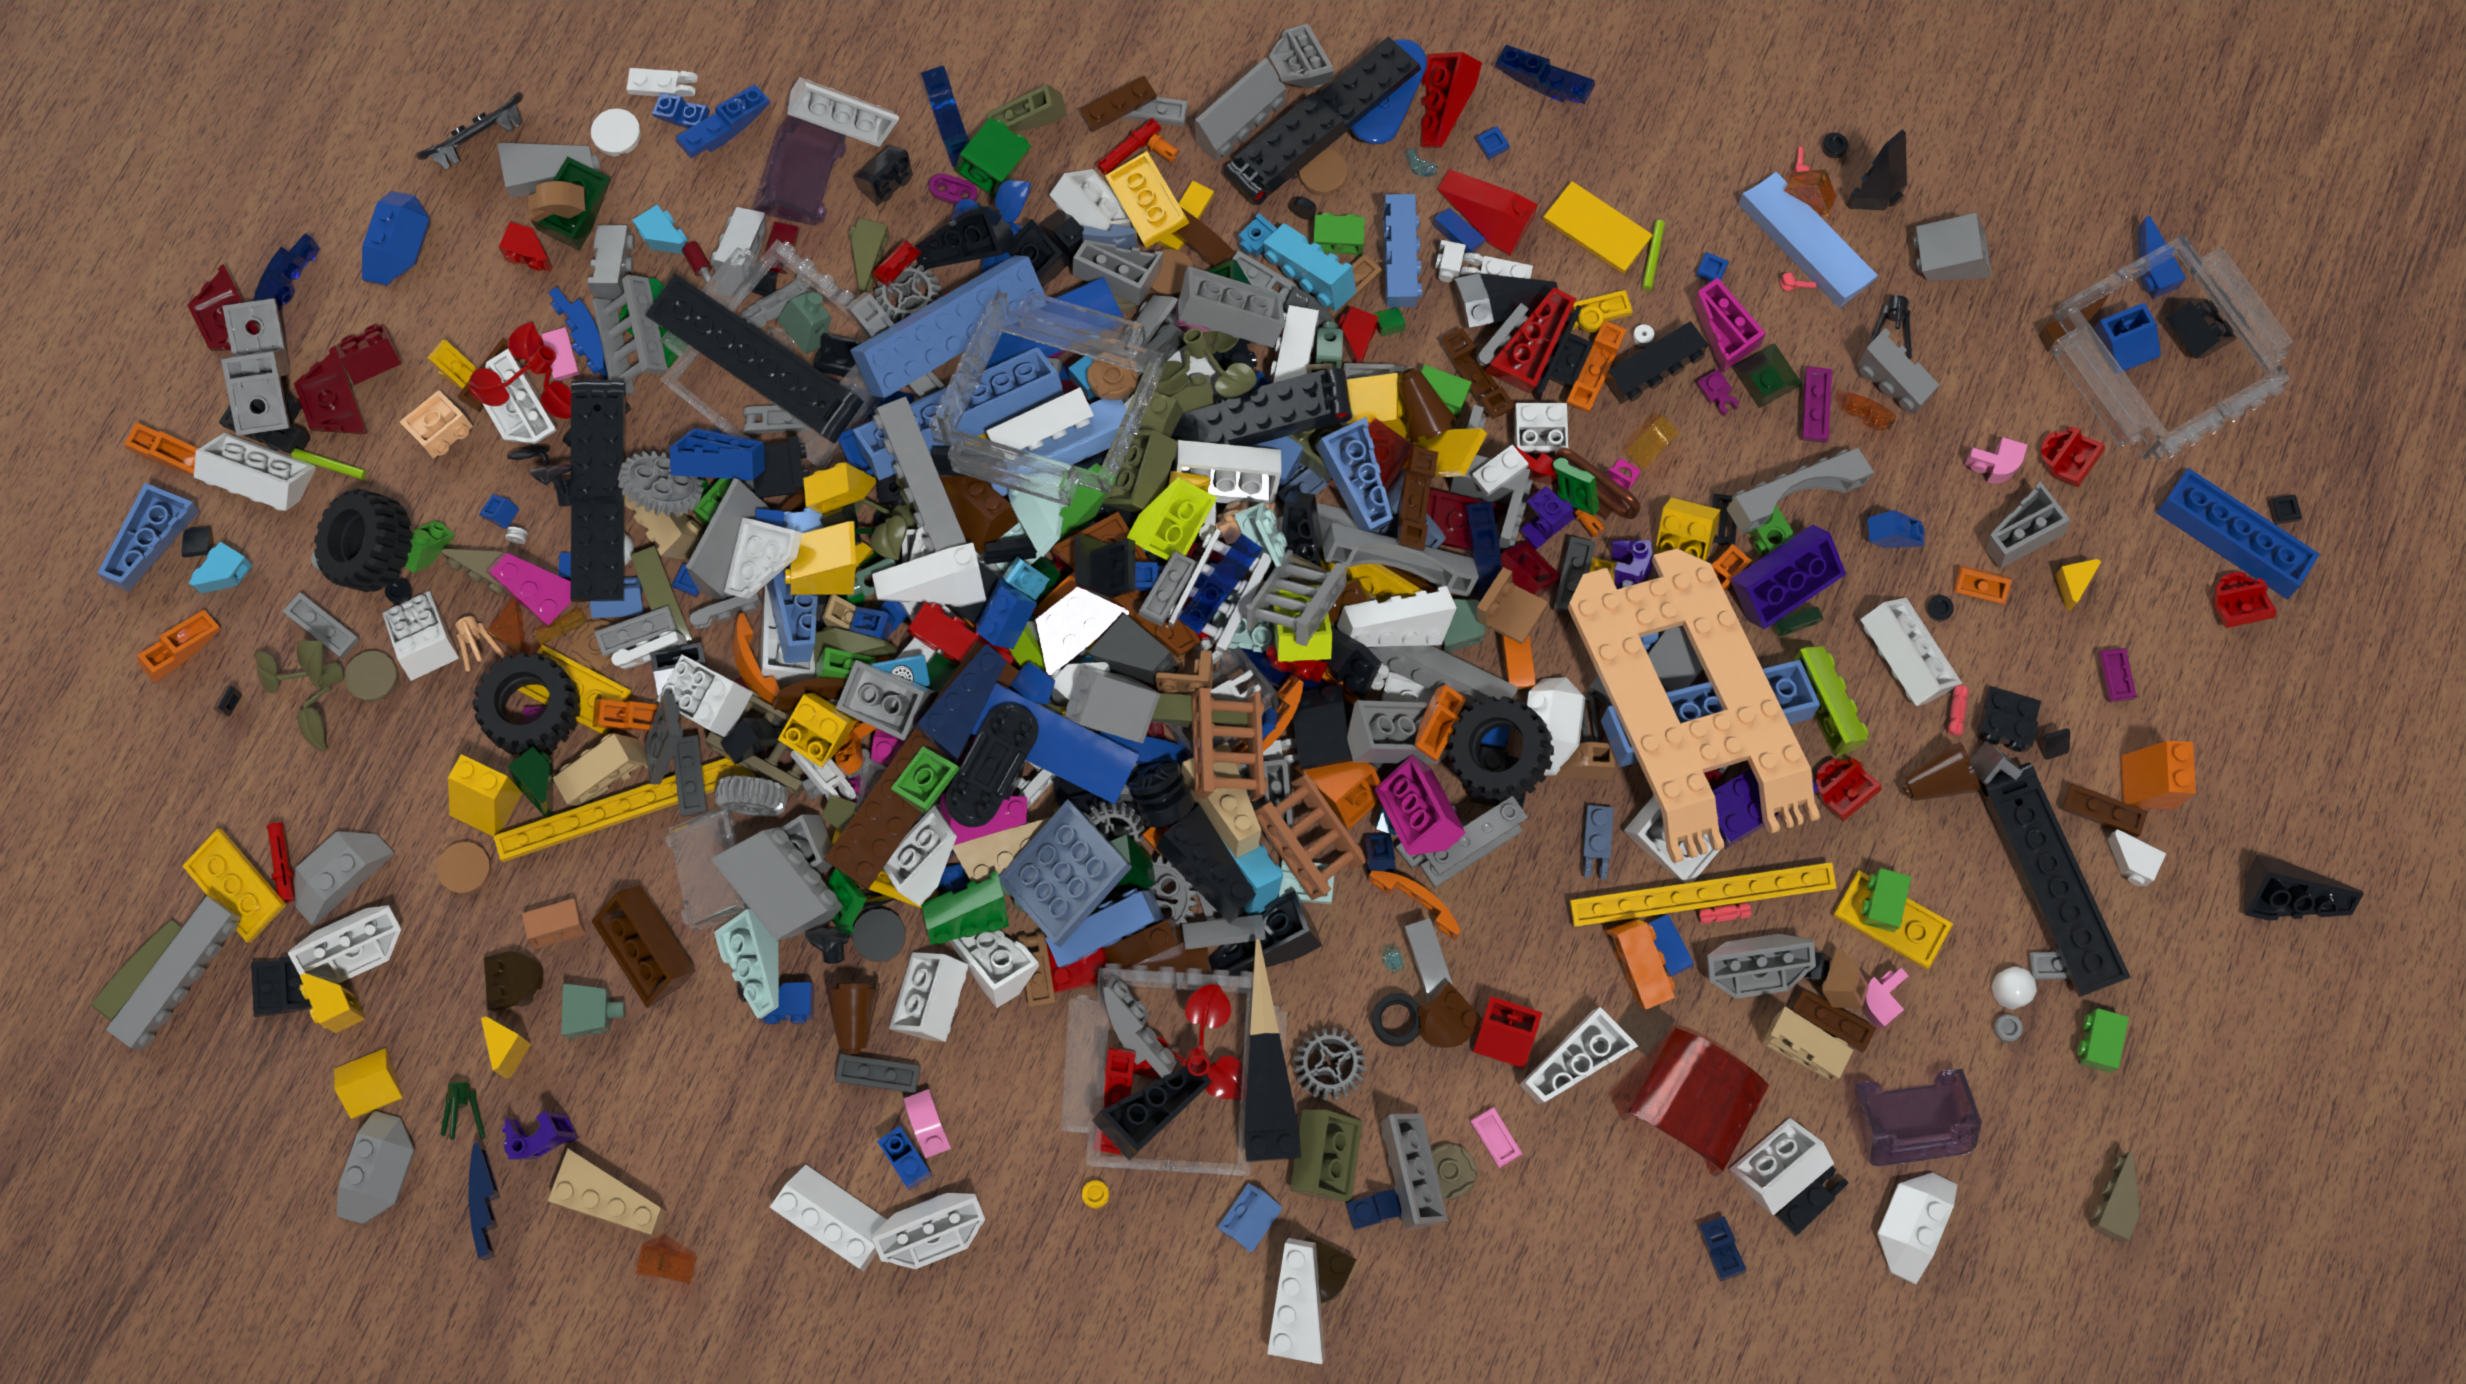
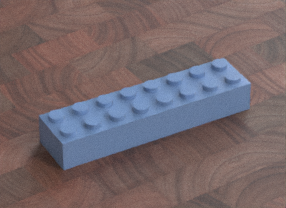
(940, 328)
(1001, 396)
(1786, 680)

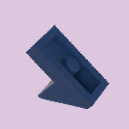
(1379, 852)
(1374, 1209)

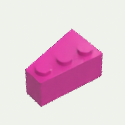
(1727, 324)
(533, 587)
(1009, 815)

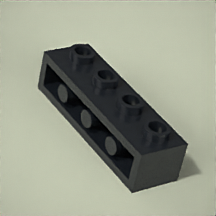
(1656, 362)

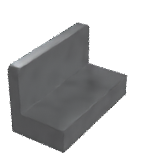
(1990, 760)

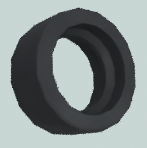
(1382, 1034)

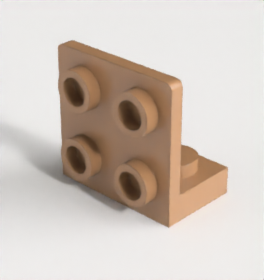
(1510, 608)
(1188, 684)

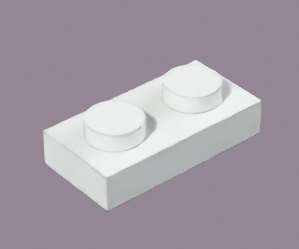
(1499, 470)

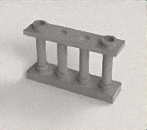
(645, 331)
(1313, 611)
(1480, 839)

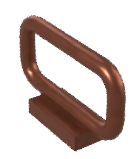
(1608, 490)

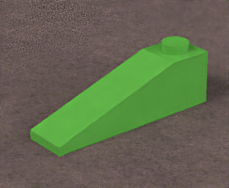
(1081, 510)

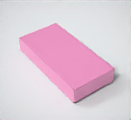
(565, 363)
(1496, 1137)

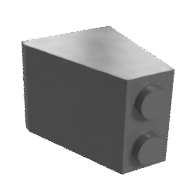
(1133, 652)

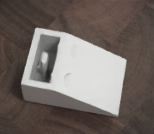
(420, 636)
(706, 696)

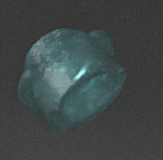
(1394, 959)

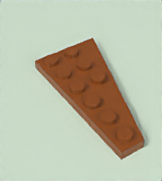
(1111, 530)

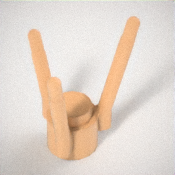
(470, 632)

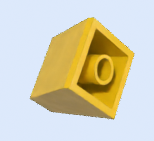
(1378, 399)
(824, 562)
(481, 796)

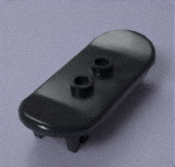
(503, 116)
(991, 765)

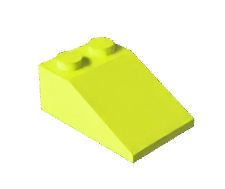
(1172, 519)
(1285, 638)

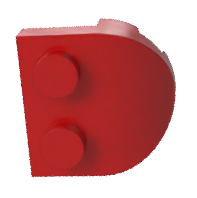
(895, 263)
(2070, 455)
(1540, 469)
(2242, 600)
(1303, 669)
(1845, 786)
(1078, 974)

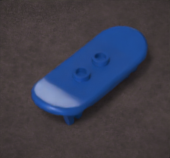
(1385, 119)

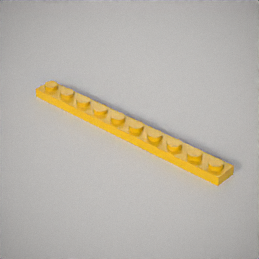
(605, 813)
(1702, 894)

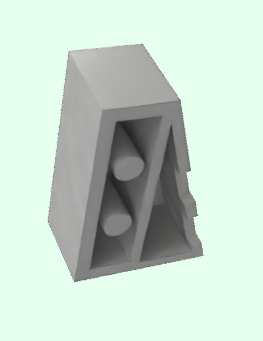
(743, 230)
(611, 261)
(1125, 270)
(1896, 374)
(2028, 528)
(1278, 787)

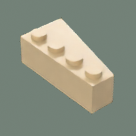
(674, 534)
(1228, 808)
(995, 851)
(597, 1194)

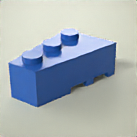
(716, 456)

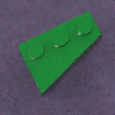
(967, 912)

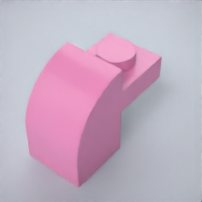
(2001, 464)
(1879, 1004)
(926, 1123)

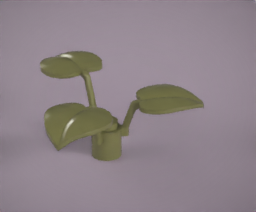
(1234, 382)
(890, 535)
(310, 659)

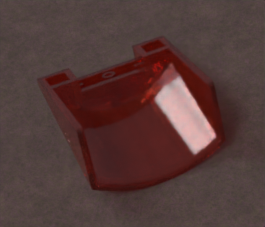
(1699, 1097)

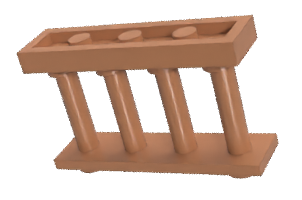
(1206, 755)
(1290, 849)

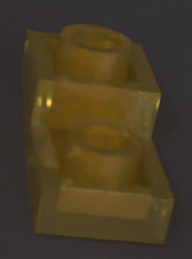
(1652, 441)

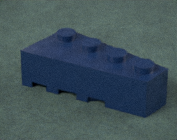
(959, 707)

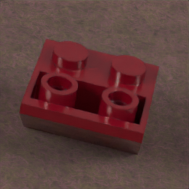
(368, 353)

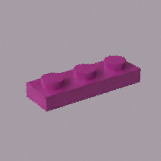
(1816, 404)

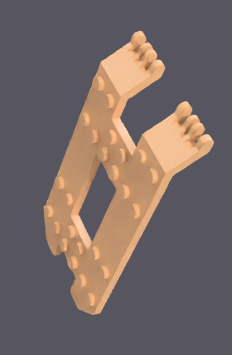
(1676, 752)

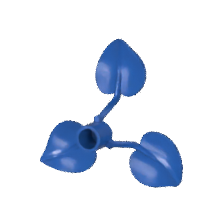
(1010, 201)

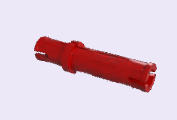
(1135, 141)
(282, 873)

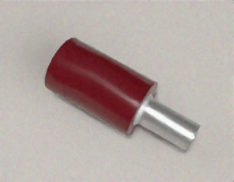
(697, 260)

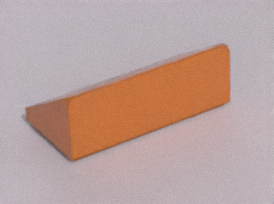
(1982, 584)

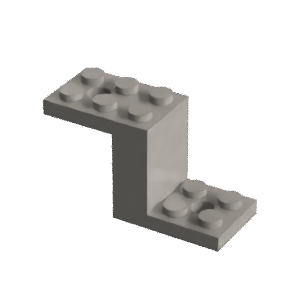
(256, 367)
(1512, 494)

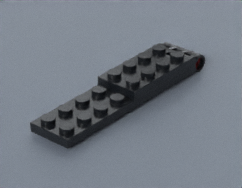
(1319, 121)
(754, 359)
(1270, 411)
(594, 490)
(2054, 880)

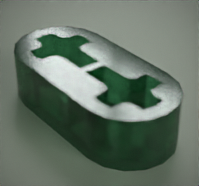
(1798, 621)

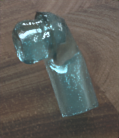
(1420, 166)

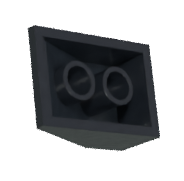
(1322, 727)

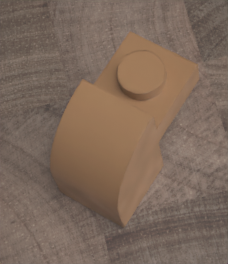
(556, 198)

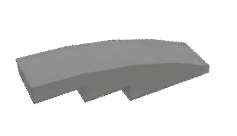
(1427, 956)

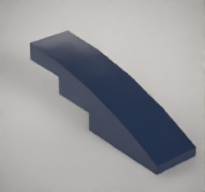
(482, 1191)

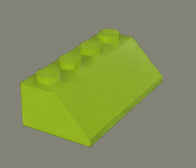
(1836, 711)

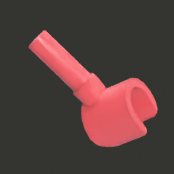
(1799, 166)
(1789, 283)

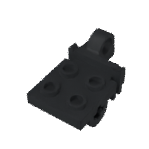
(281, 439)

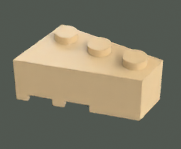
(600, 767)
(1807, 1045)

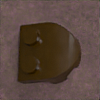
(511, 980)
(1333, 1270)

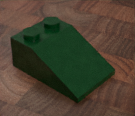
(576, 229)
(1142, 871)

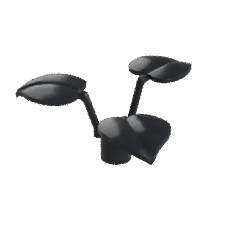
(547, 473)
(832, 940)

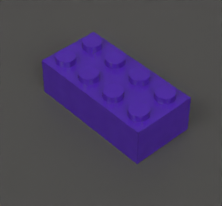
(1788, 576)
(1740, 808)

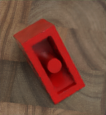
(1358, 332)

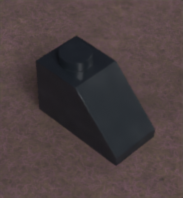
(1064, 231)

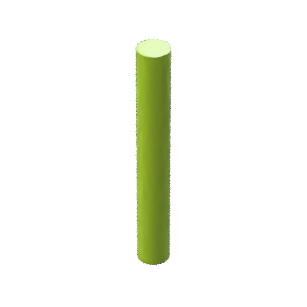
(1653, 255)
(329, 464)

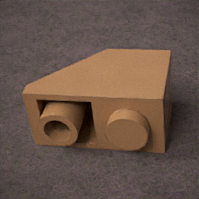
(1845, 983)

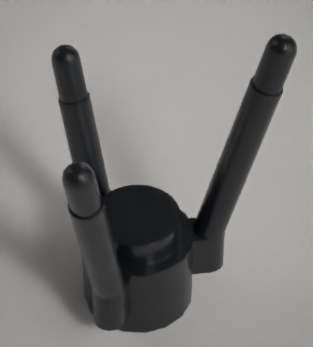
(1897, 311)

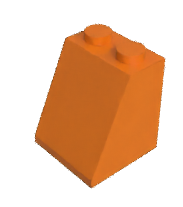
(2159, 775)
(1346, 788)

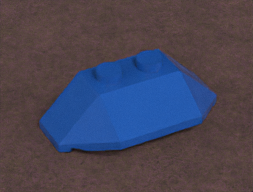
(393, 238)

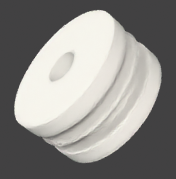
(1643, 335)
(516, 535)

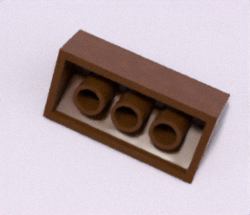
(978, 509)
(643, 945)

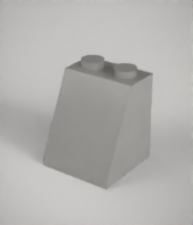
(1953, 249)
(1112, 704)

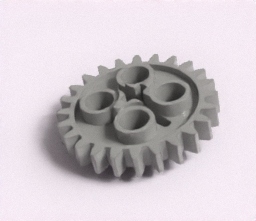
(651, 485)
(1163, 874)

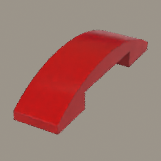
(1118, 1085)

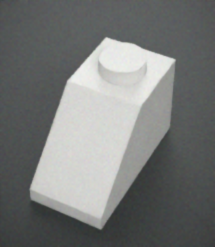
(2135, 858)

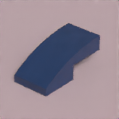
(1722, 1248)

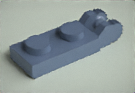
(1597, 838)

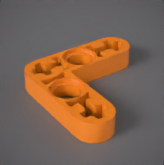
(850, 756)

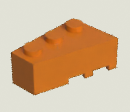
(1642, 962)

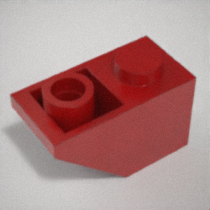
(523, 246)

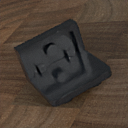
(783, 469)
(1105, 567)

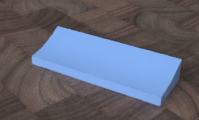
(1807, 240)
(1085, 441)

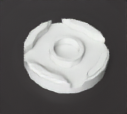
(615, 132)

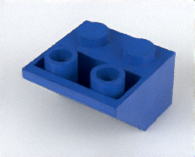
(2130, 336)

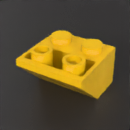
(836, 487)
(1687, 528)
(816, 729)
(331, 1003)

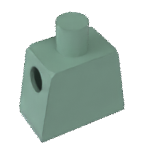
(805, 321)
(1329, 344)
(860, 585)
(1464, 628)
(588, 1011)

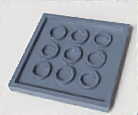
(1064, 873)

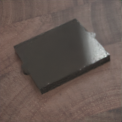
(1646, 1026)

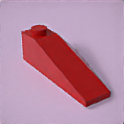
(1449, 84)
(1492, 210)

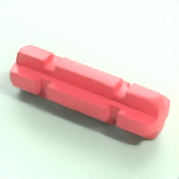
(1958, 710)
(1725, 913)

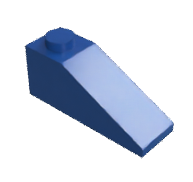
(2166, 276)

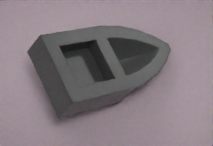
(1301, 299)

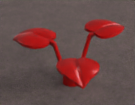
(527, 345)
(1210, 1008)

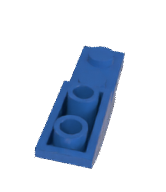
(727, 122)
(584, 331)

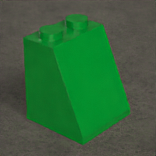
(992, 156)

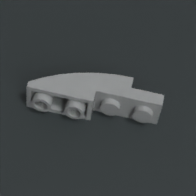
(1129, 1021)

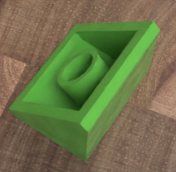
(924, 779)

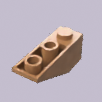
(1589, 761)

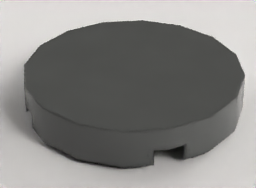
(879, 935)

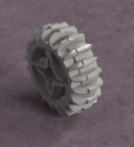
(907, 284)
(751, 796)
(1120, 811)
(1341, 1057)

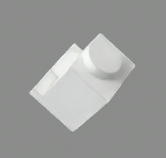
(1450, 260)

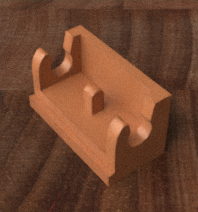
(553, 924)

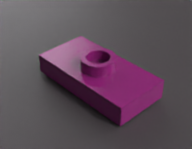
(2117, 675)

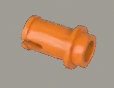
(1162, 147)
(1588, 521)

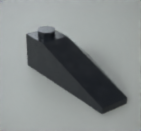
(1885, 179)
(966, 238)
(1043, 251)
(1495, 297)
(2284, 889)
(1287, 935)

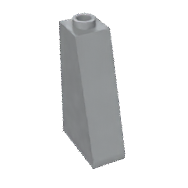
(538, 163)

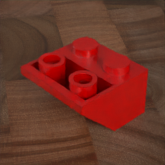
(1507, 1032)

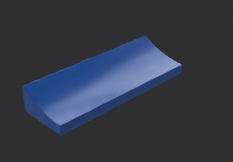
(1092, 296)
(2238, 533)
(1069, 748)

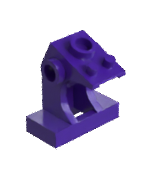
(1551, 517)
(1638, 566)
(553, 1131)

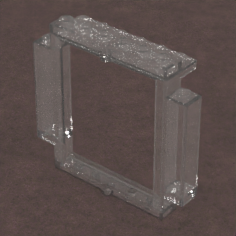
(730, 288)
(1060, 326)
(2115, 396)
(1088, 1058)

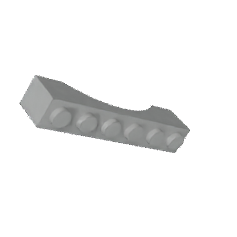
(874, 320)
(1841, 474)
(1360, 547)

